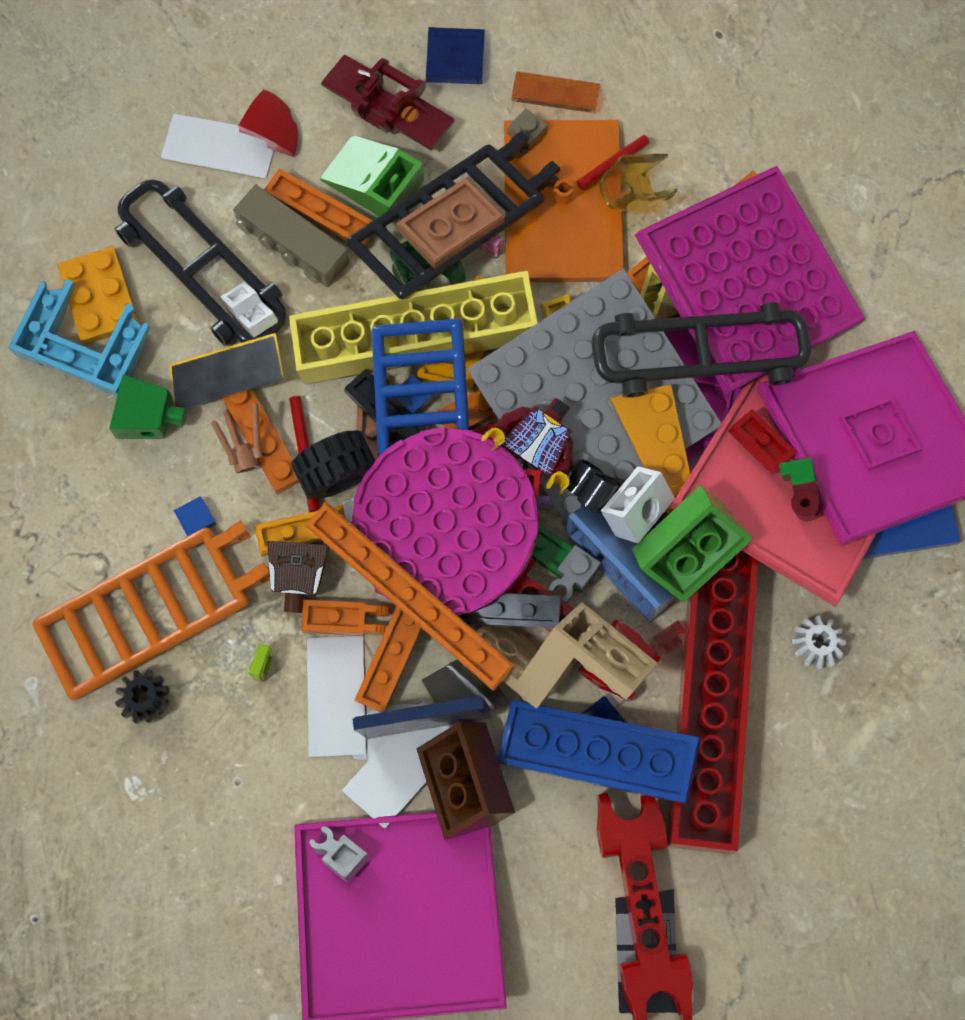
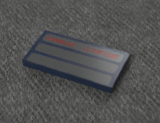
(422, 717)

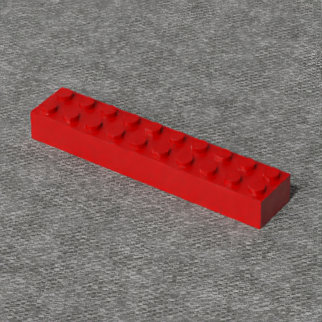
(716, 706)

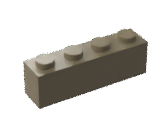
(291, 236)

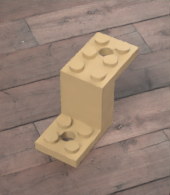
(577, 638)

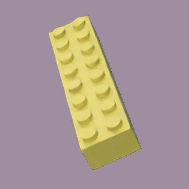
(339, 338)

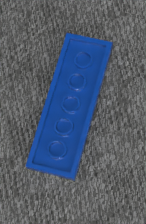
(599, 751)

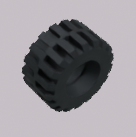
(333, 464)

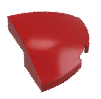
(271, 121)

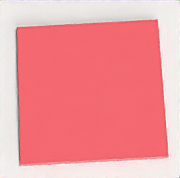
(762, 503)

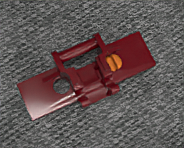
(386, 111)

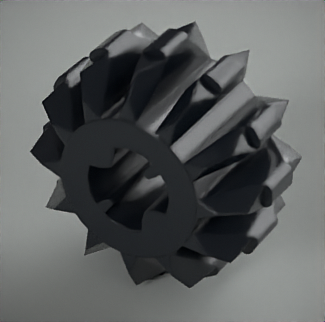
(131, 702)

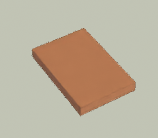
(450, 223)

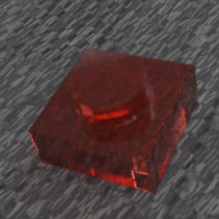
(668, 638)

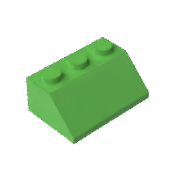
(691, 544)

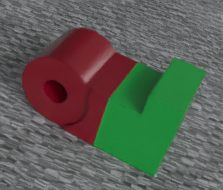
(806, 496)

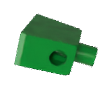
(144, 411)

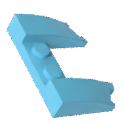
(38, 342)

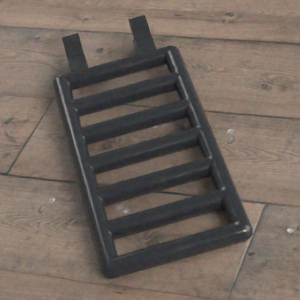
(501, 159)

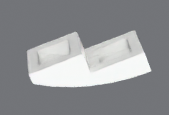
(248, 309)

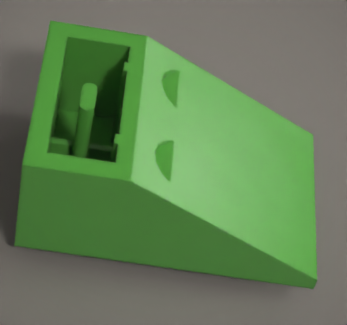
(374, 174)

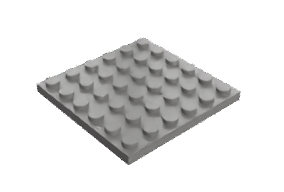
(558, 363)

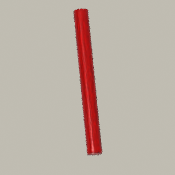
(301, 438)

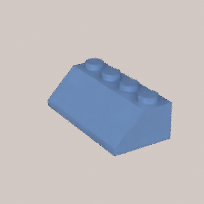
(618, 562)

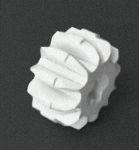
(829, 647)

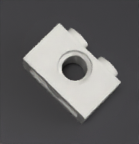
(638, 504)

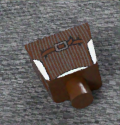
(296, 570)

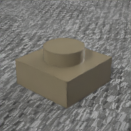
(529, 125)

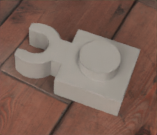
(575, 571)
(340, 856)

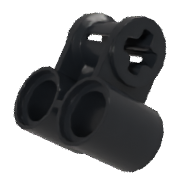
(592, 486)

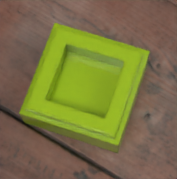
(261, 663)

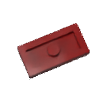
(762, 441)

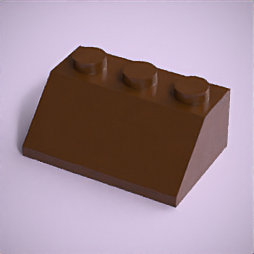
(465, 779)

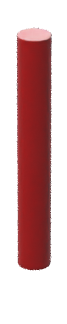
(595, 174)

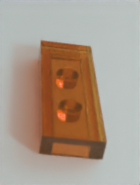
(555, 92)

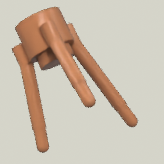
(241, 456)

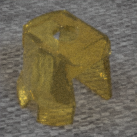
(633, 172)

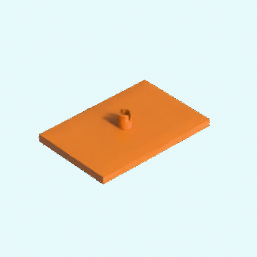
(573, 230)

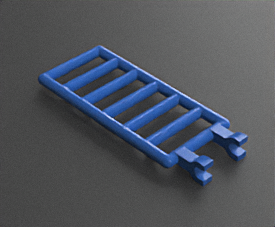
(384, 391)

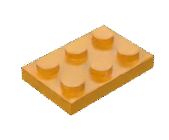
(98, 293)

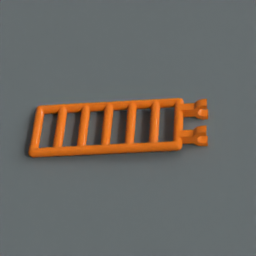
(67, 610)

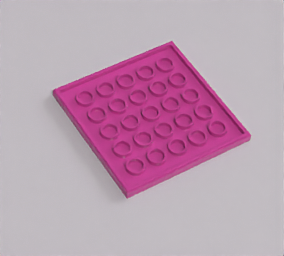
(747, 252)

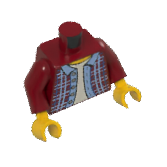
(538, 439)

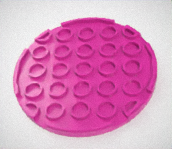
(451, 515)

